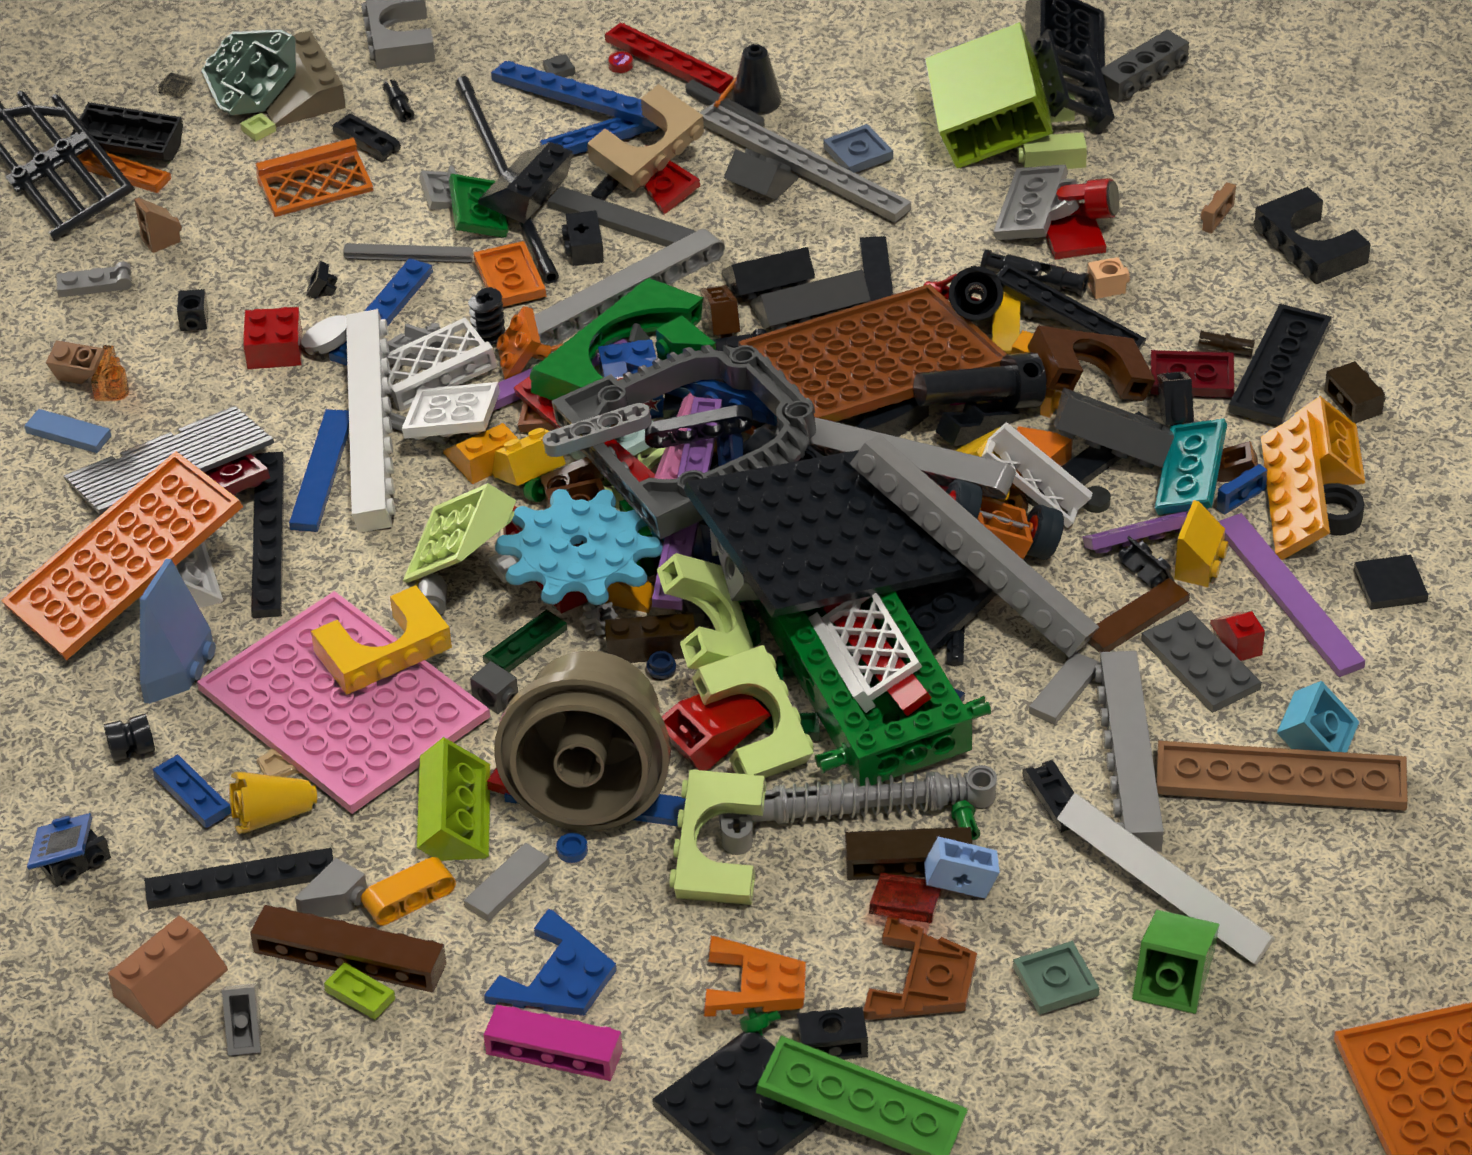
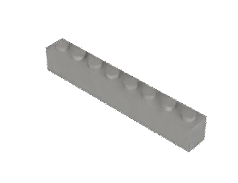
(1129, 746)

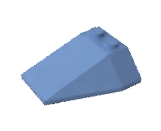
(172, 636)

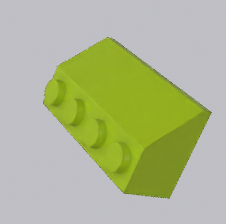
(453, 803)

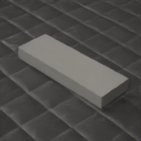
(1064, 688)
(506, 882)

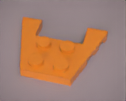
(766, 979)

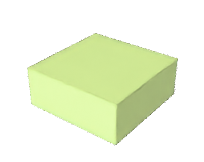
(258, 127)

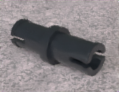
(398, 100)

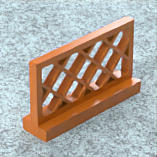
(308, 164)

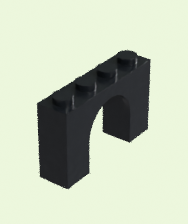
(1315, 258)

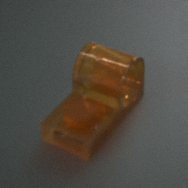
(110, 378)

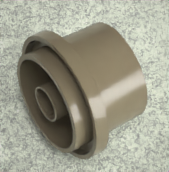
(584, 743)

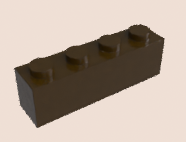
(894, 850)

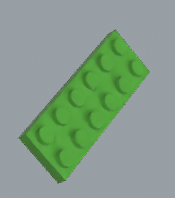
(860, 1099)

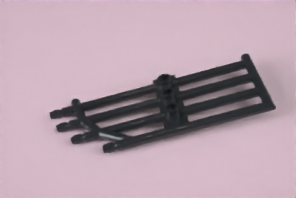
(62, 153)

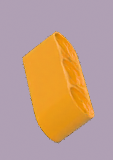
(408, 891)

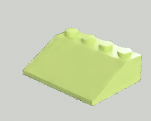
(459, 529)

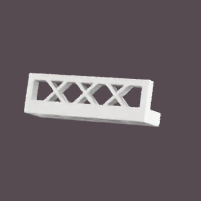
(1037, 472)

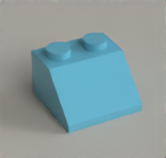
(1317, 721)

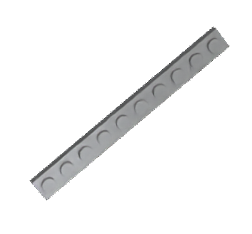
(806, 163)

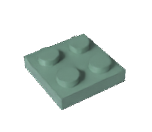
(1056, 977)

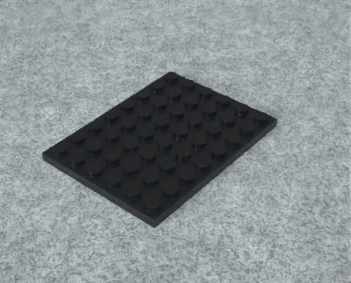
(817, 534)

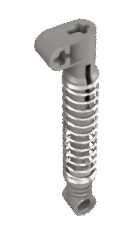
(786, 804)

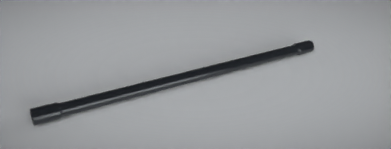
(467, 93)

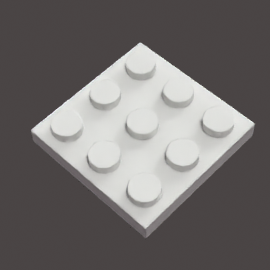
(451, 410)

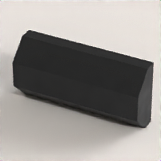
(133, 131)

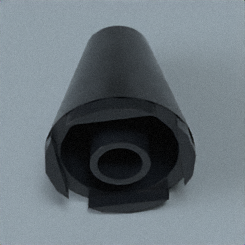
(756, 81)
(975, 281)

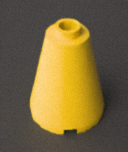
(267, 799)

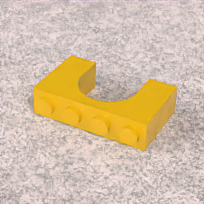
(361, 665)

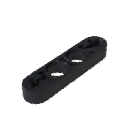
(738, 419)

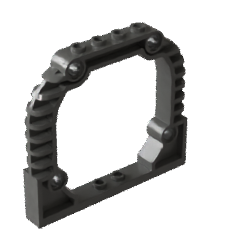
(663, 501)

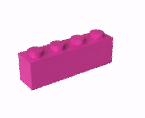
(553, 1042)

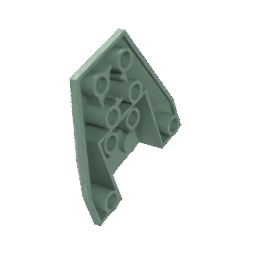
(250, 69)

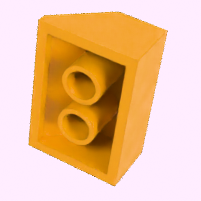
(1336, 443)

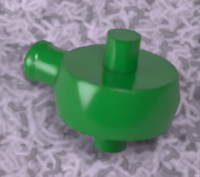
(534, 490)
(758, 1020)

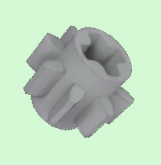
(595, 617)

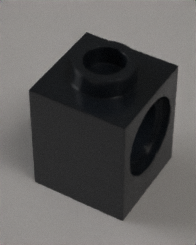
(192, 310)

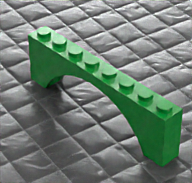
(648, 305)

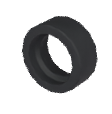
(1349, 497)

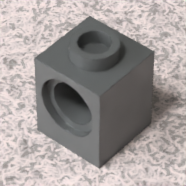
(494, 687)

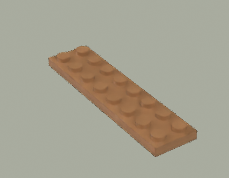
(1282, 775)

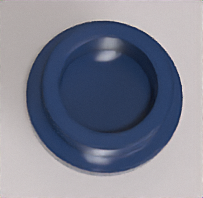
(661, 665)

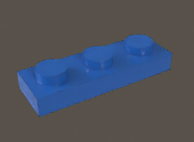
(192, 791)

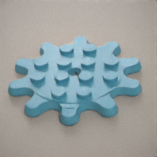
(605, 557)

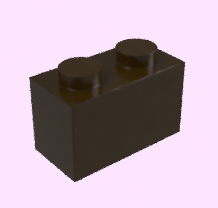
(1354, 392)

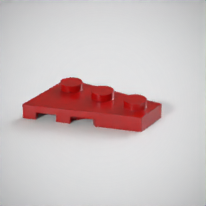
(671, 186)

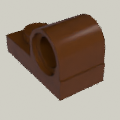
(572, 473)

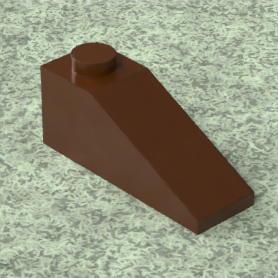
(721, 310)

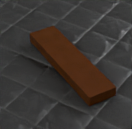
(1138, 615)

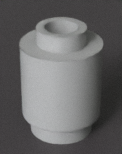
(435, 591)

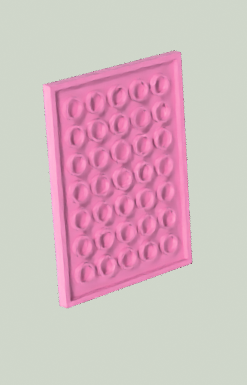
(340, 741)

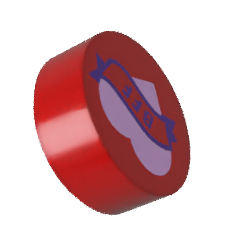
(620, 62)

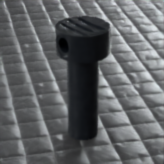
(1017, 382)

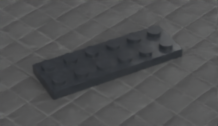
(1280, 365)

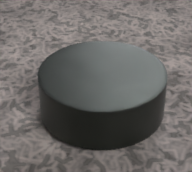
(1099, 501)

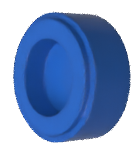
(572, 847)

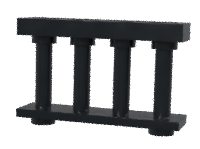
(1085, 71)

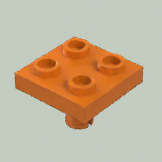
(520, 343)

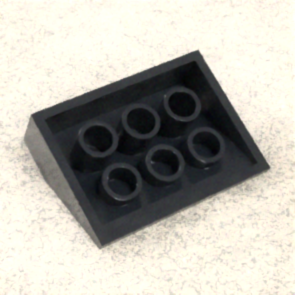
(1071, 23)

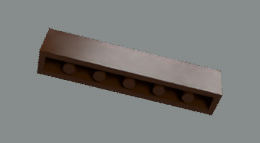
(332, 942)

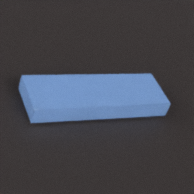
(67, 430)

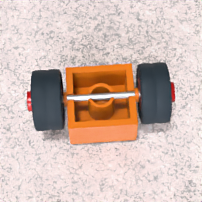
(1025, 535)

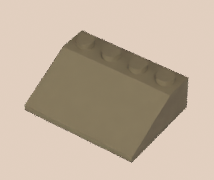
(312, 89)

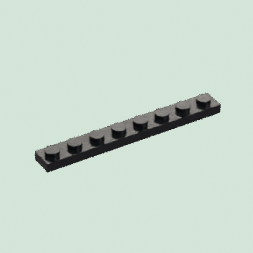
(268, 539)

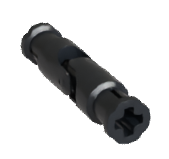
(1056, 277)

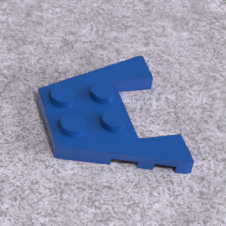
(568, 979)

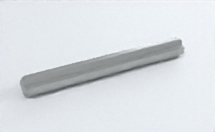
(404, 252)

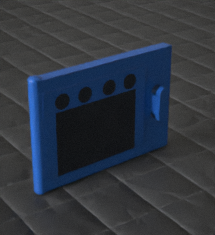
(60, 840)

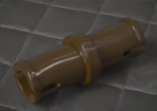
(1226, 343)

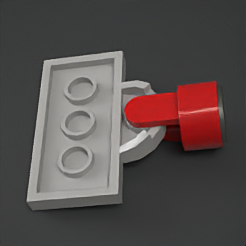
(1045, 195)

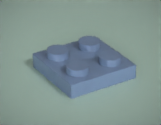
(858, 148)

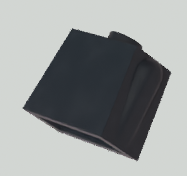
(1175, 398)

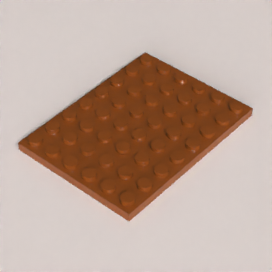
(874, 351)

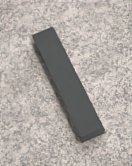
(619, 217)

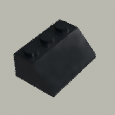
(769, 273)

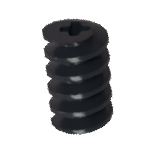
(487, 314)

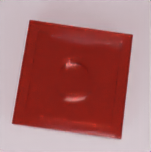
(905, 898)

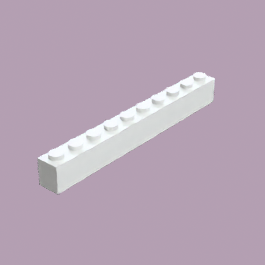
(369, 421)

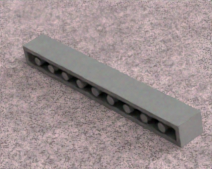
(974, 545)

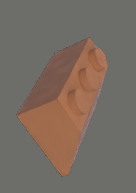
(166, 972)

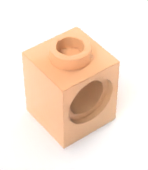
(1107, 277)

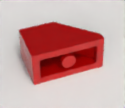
(1240, 634)

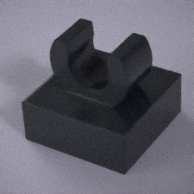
(321, 281)

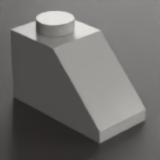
(332, 891)
(242, 1019)

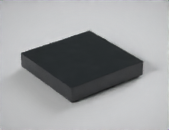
(1390, 582)

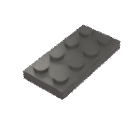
(1201, 661)

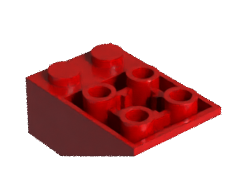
(711, 730)

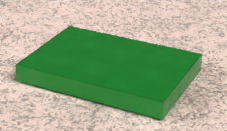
(470, 215)

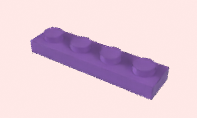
(1152, 528)

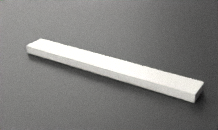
(1165, 877)

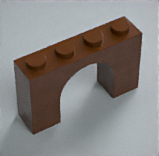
(1112, 354)

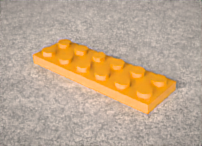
(1295, 485)

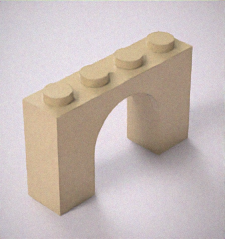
(636, 165)

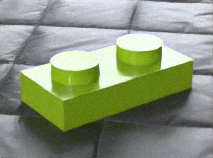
(359, 991)

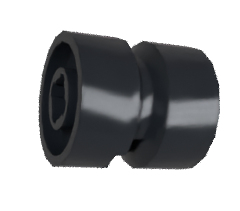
(129, 737)

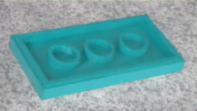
(1191, 466)

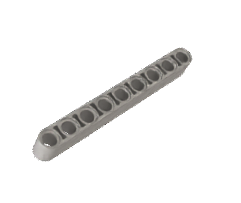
(663, 266)
(936, 462)

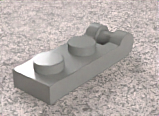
(94, 280)

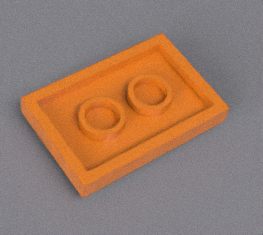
(510, 272)

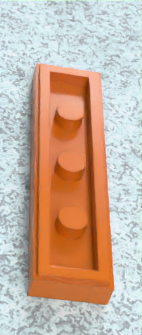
(136, 173)

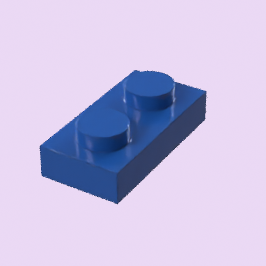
(1241, 489)

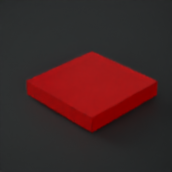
(1075, 237)

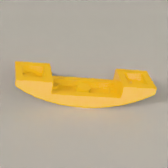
(1006, 323)

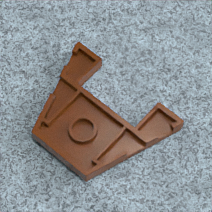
(936, 978)

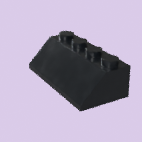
(528, 182)

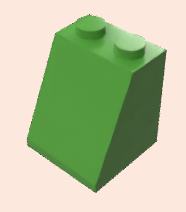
(1175, 961)

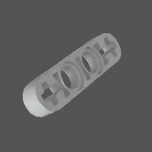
(566, 439)

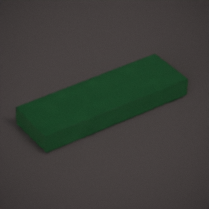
(526, 641)

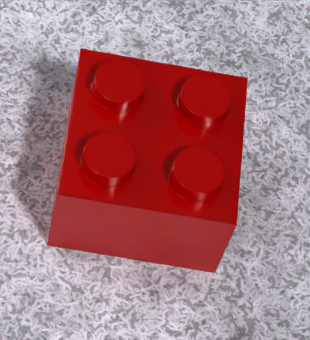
(272, 338)

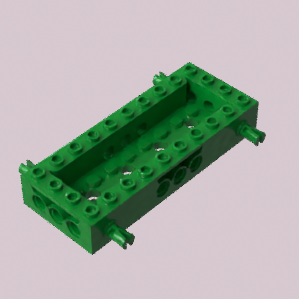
(862, 740)

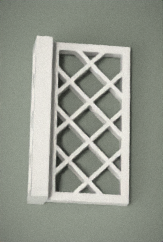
(449, 373)
(848, 665)

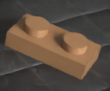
(1218, 207)

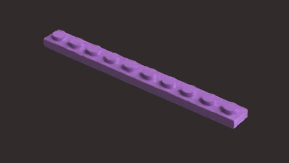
(697, 457)

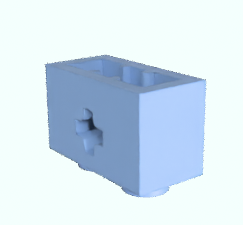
(961, 867)

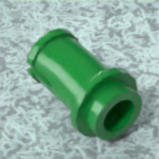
(963, 814)

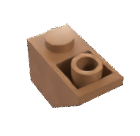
(74, 361)

